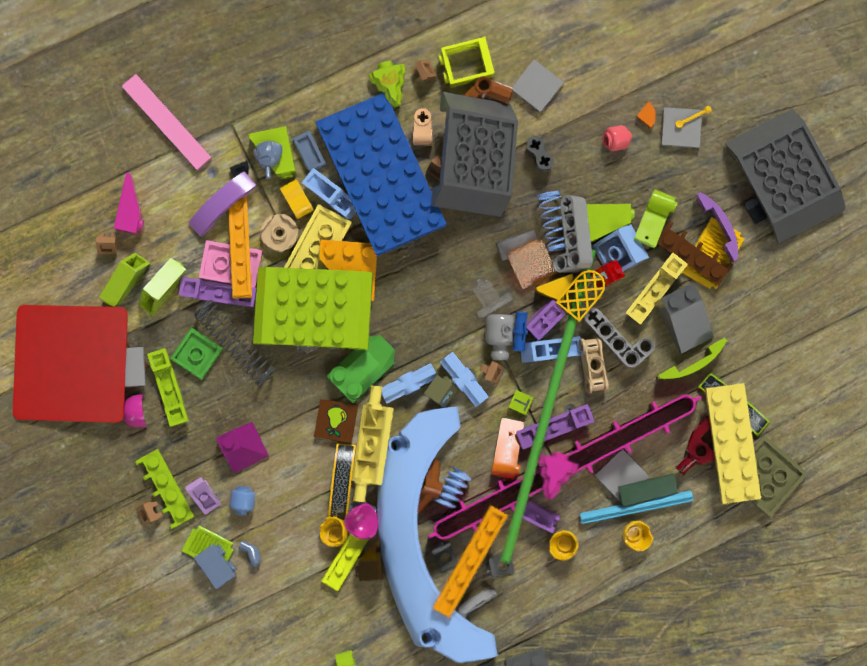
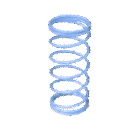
(551, 196)

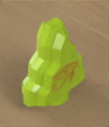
(389, 81)

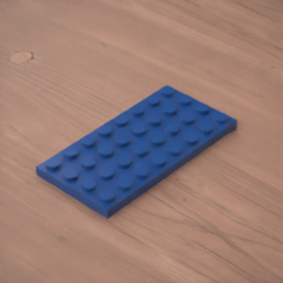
(380, 174)

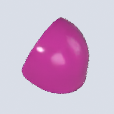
(134, 412)
(362, 521)

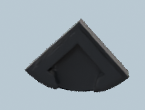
(240, 168)

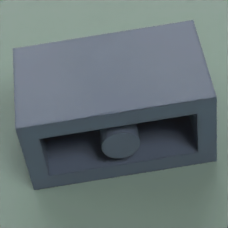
(215, 565)

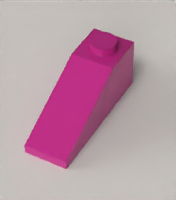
(129, 212)

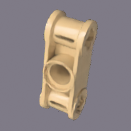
(599, 374)

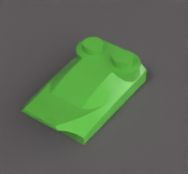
(363, 368)

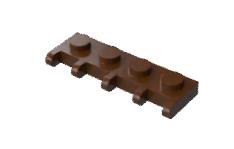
(693, 256)

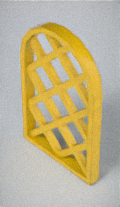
(568, 310)

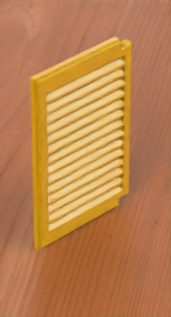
(713, 242)

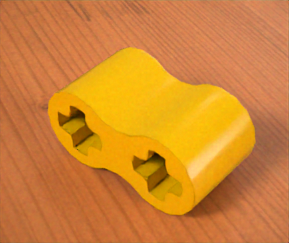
(296, 199)

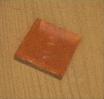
(531, 263)

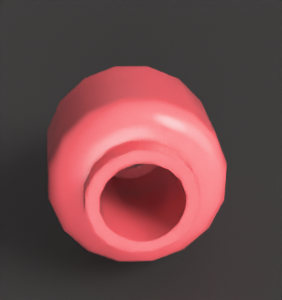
(616, 138)

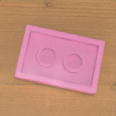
(217, 263)

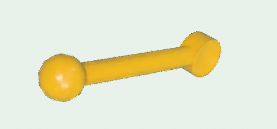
(679, 123)

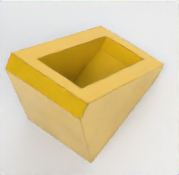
(555, 288)

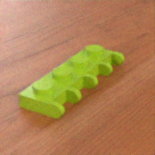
(167, 487)

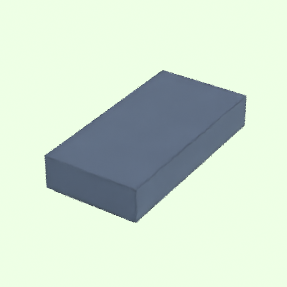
(309, 151)

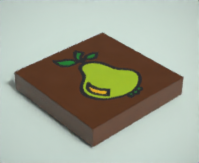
(336, 421)

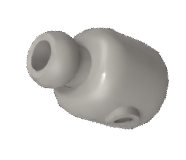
(499, 334)

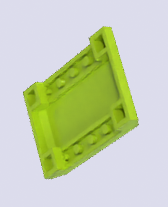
(313, 308)

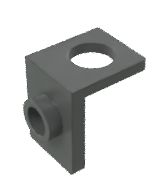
(440, 549)
(493, 569)

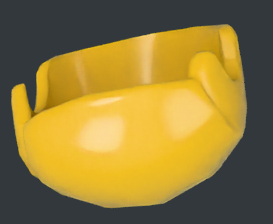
(333, 532)
(637, 536)
(563, 545)

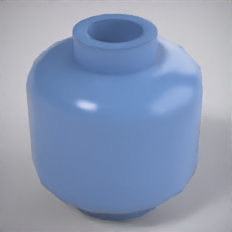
(242, 500)

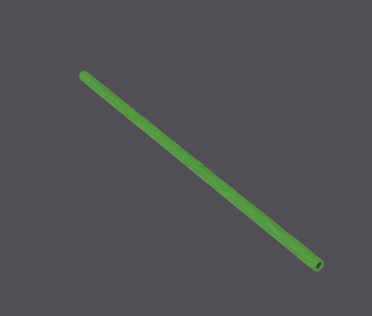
(543, 424)

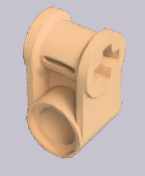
(422, 131)

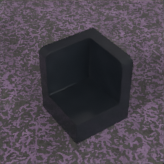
(755, 210)

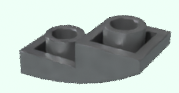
(514, 242)

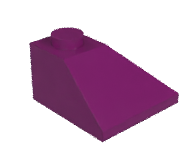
(242, 447)

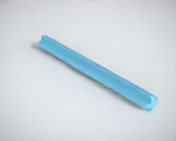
(619, 510)

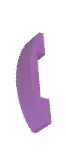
(221, 202)
(708, 204)
(213, 291)
(557, 425)

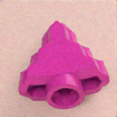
(555, 472)

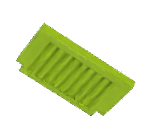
(202, 539)

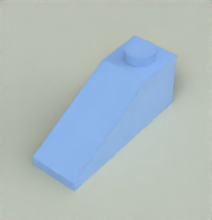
(548, 350)

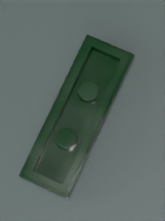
(647, 489)

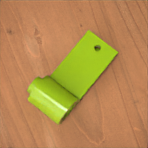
(654, 218)

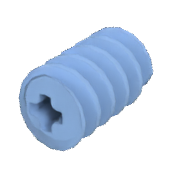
(453, 488)

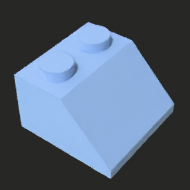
(621, 247)

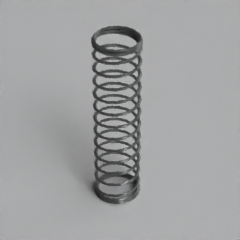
(265, 375)

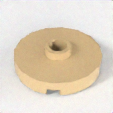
(272, 225)

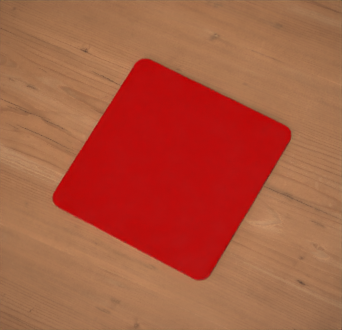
(70, 363)

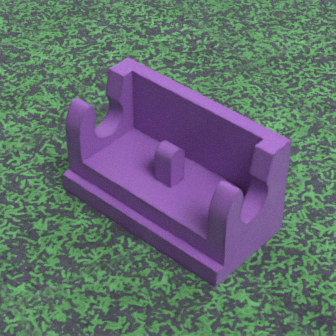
(544, 319)
(540, 516)

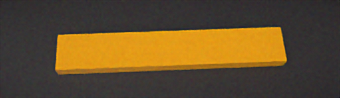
(240, 249)
(469, 561)

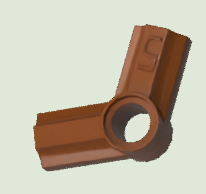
(495, 91)
(431, 486)

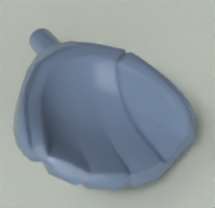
(268, 155)

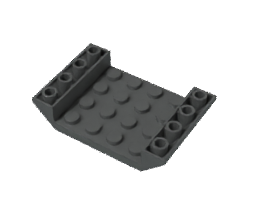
(476, 155)
(788, 174)

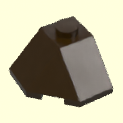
(370, 564)

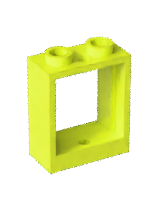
(464, 46)

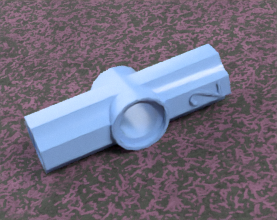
(464, 379)
(408, 383)

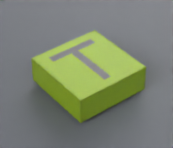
(520, 402)

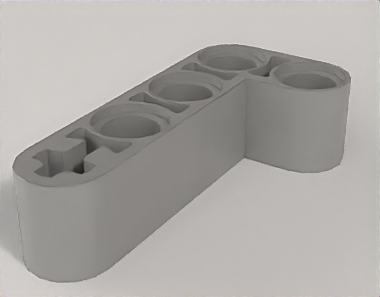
(576, 236)
(627, 349)

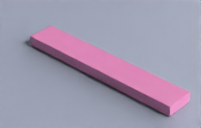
(166, 122)

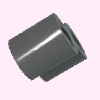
(539, 154)

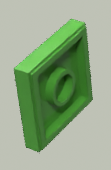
(196, 353)

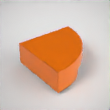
(647, 115)

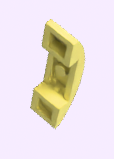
(656, 288)

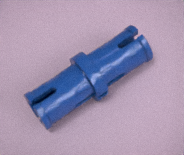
(520, 331)

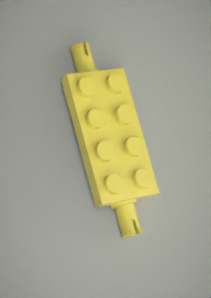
(371, 444)

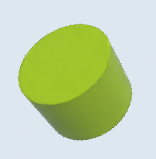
(345, 659)

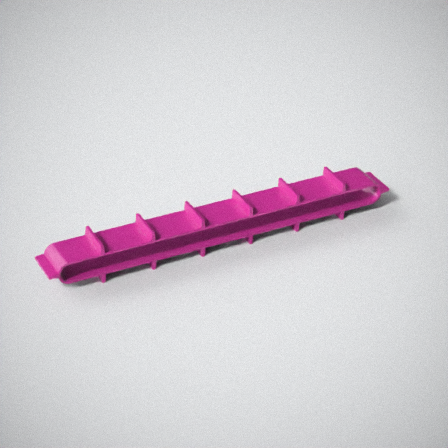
(626, 447)

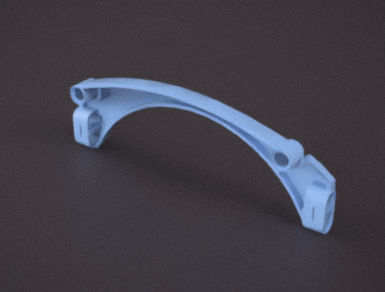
(400, 546)

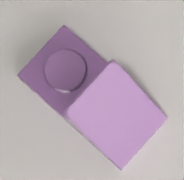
(203, 495)

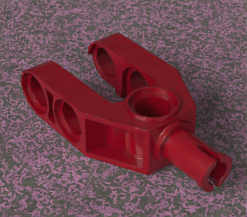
(695, 441)

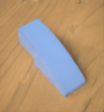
(329, 193)

